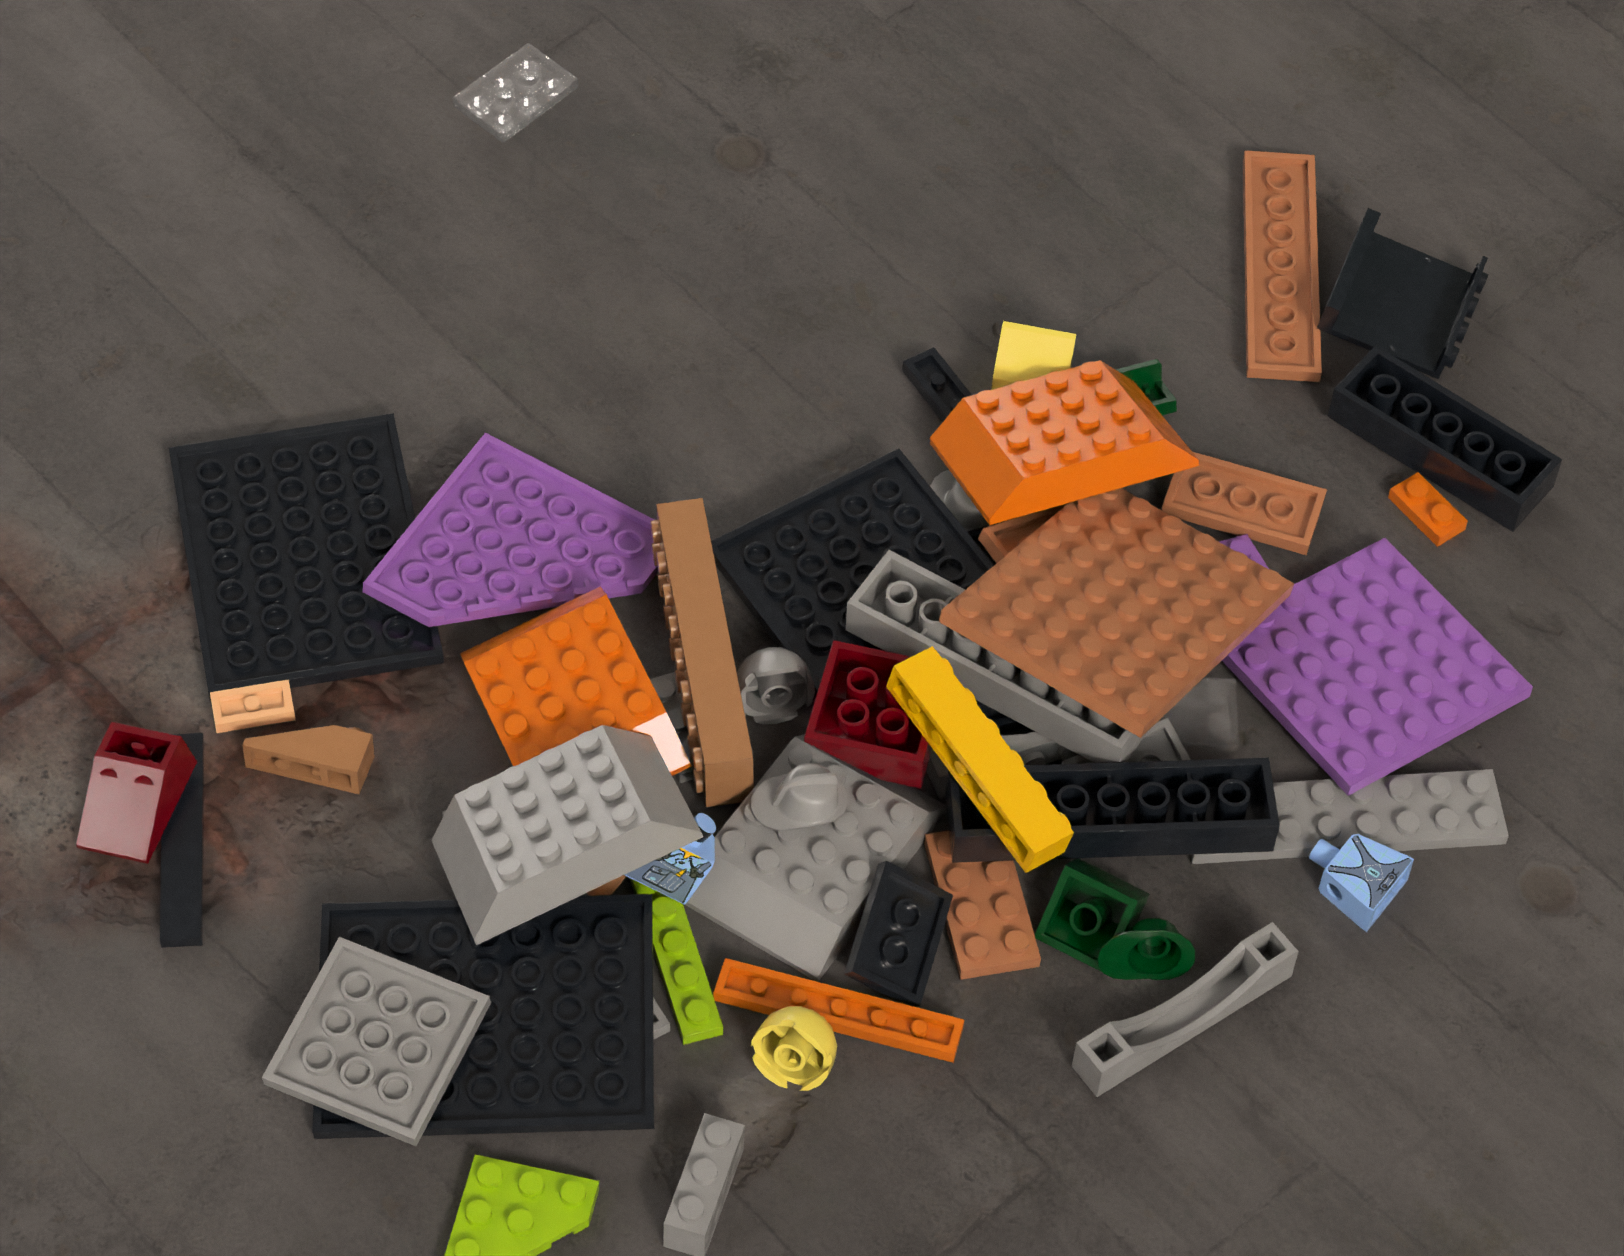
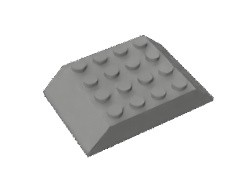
(560, 827)
(808, 886)

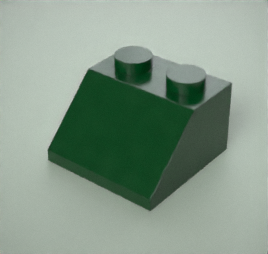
(1088, 911)

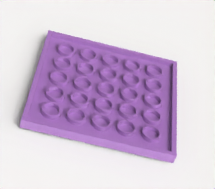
(1373, 667)

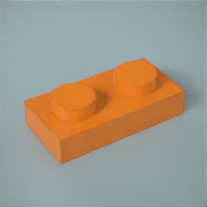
(1427, 509)

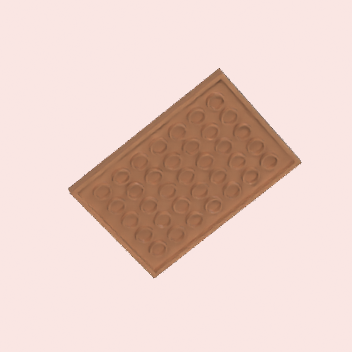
(1117, 606)

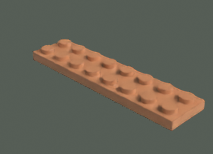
(1281, 267)

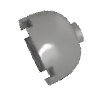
(774, 685)

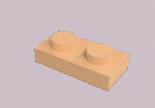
(252, 706)

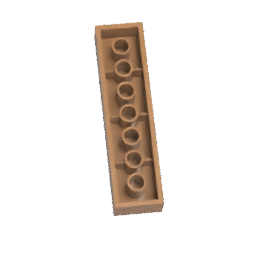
(702, 653)

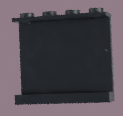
(1402, 301)

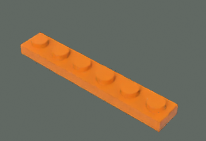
(843, 1009)

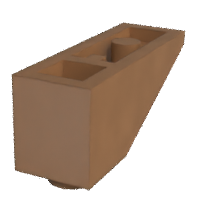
(318, 755)

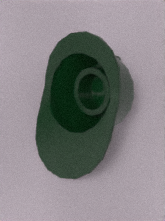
(1147, 951)

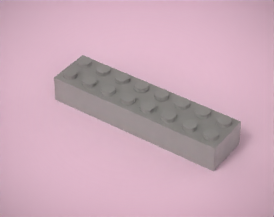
(900, 614)

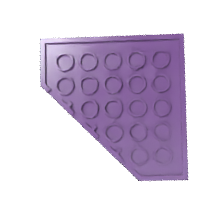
(510, 542)

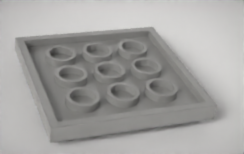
(377, 1041)

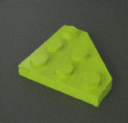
(518, 1209)

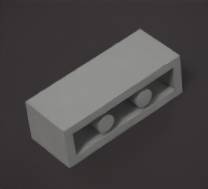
(704, 1185)

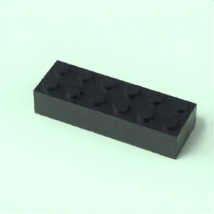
(1444, 438)

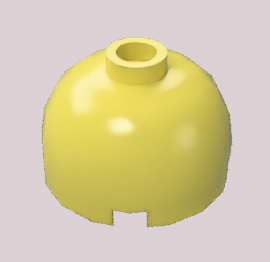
(795, 1047)

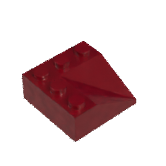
(863, 721)

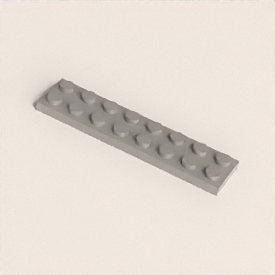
(1394, 811)

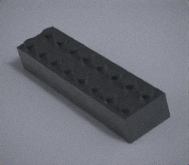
(1138, 809)

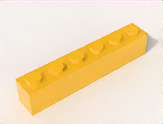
(980, 759)

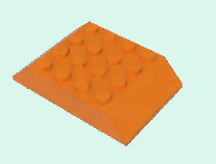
(1056, 441)
(567, 678)

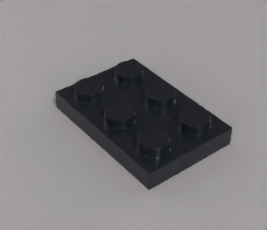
(898, 934)

